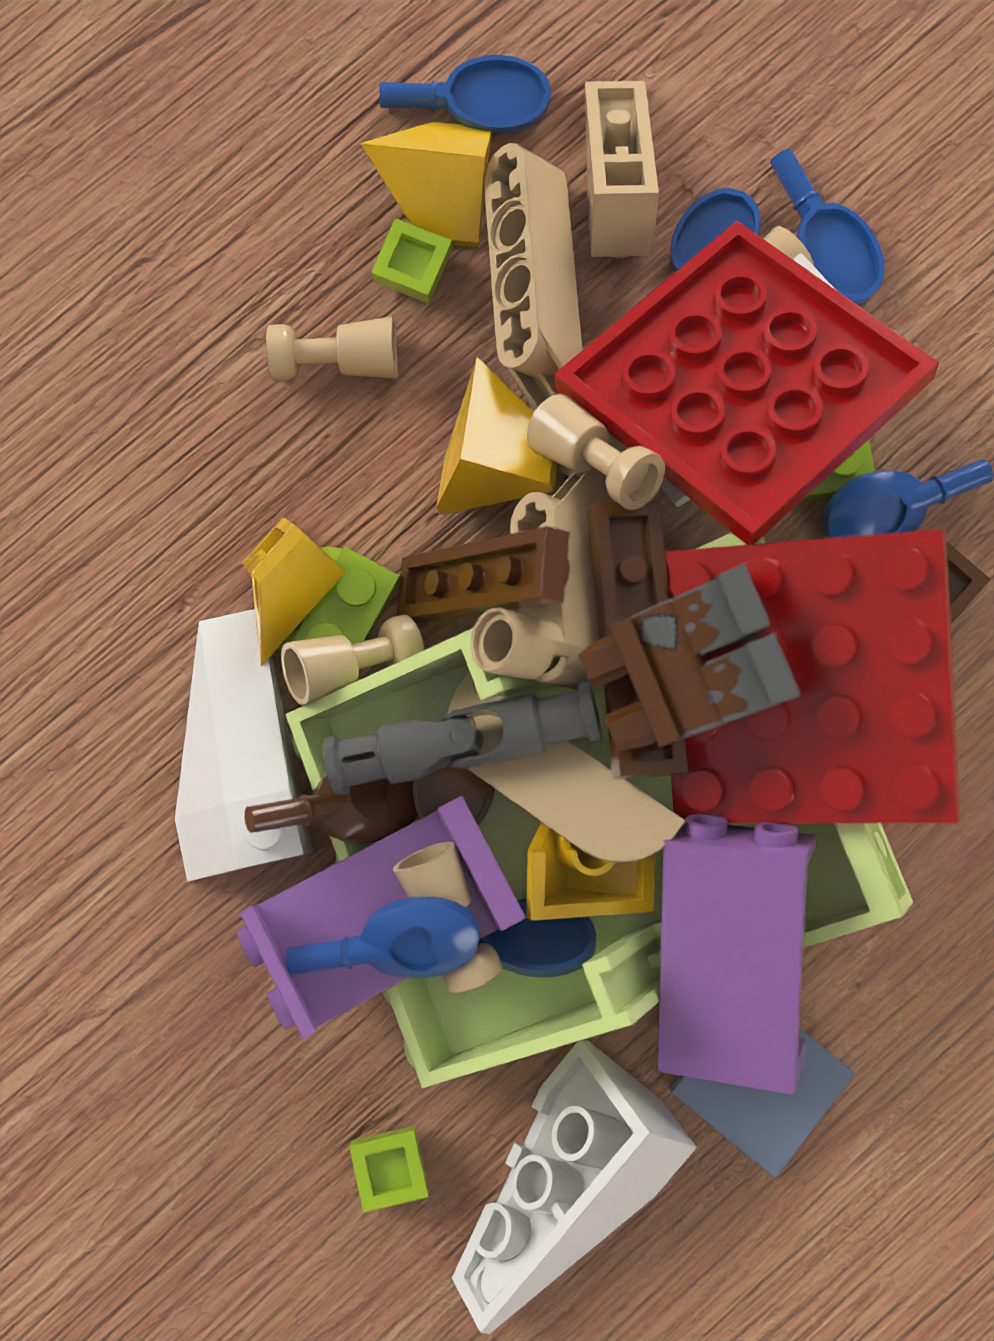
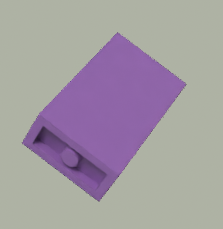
(343, 898)
(733, 953)

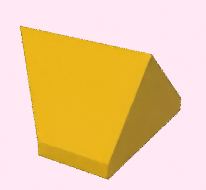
(436, 176)
(489, 449)
(287, 582)
(575, 884)

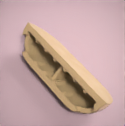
(573, 793)

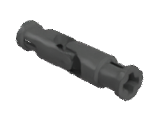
(418, 748)

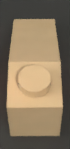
(620, 170)

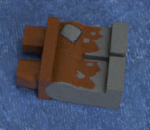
(666, 662)

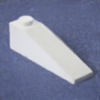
(234, 755)
(583, 1171)

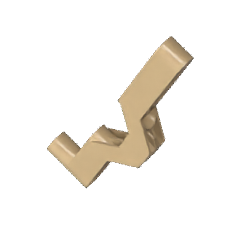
(534, 339)

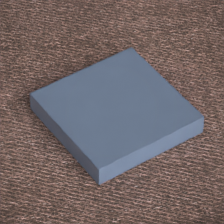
(765, 1122)

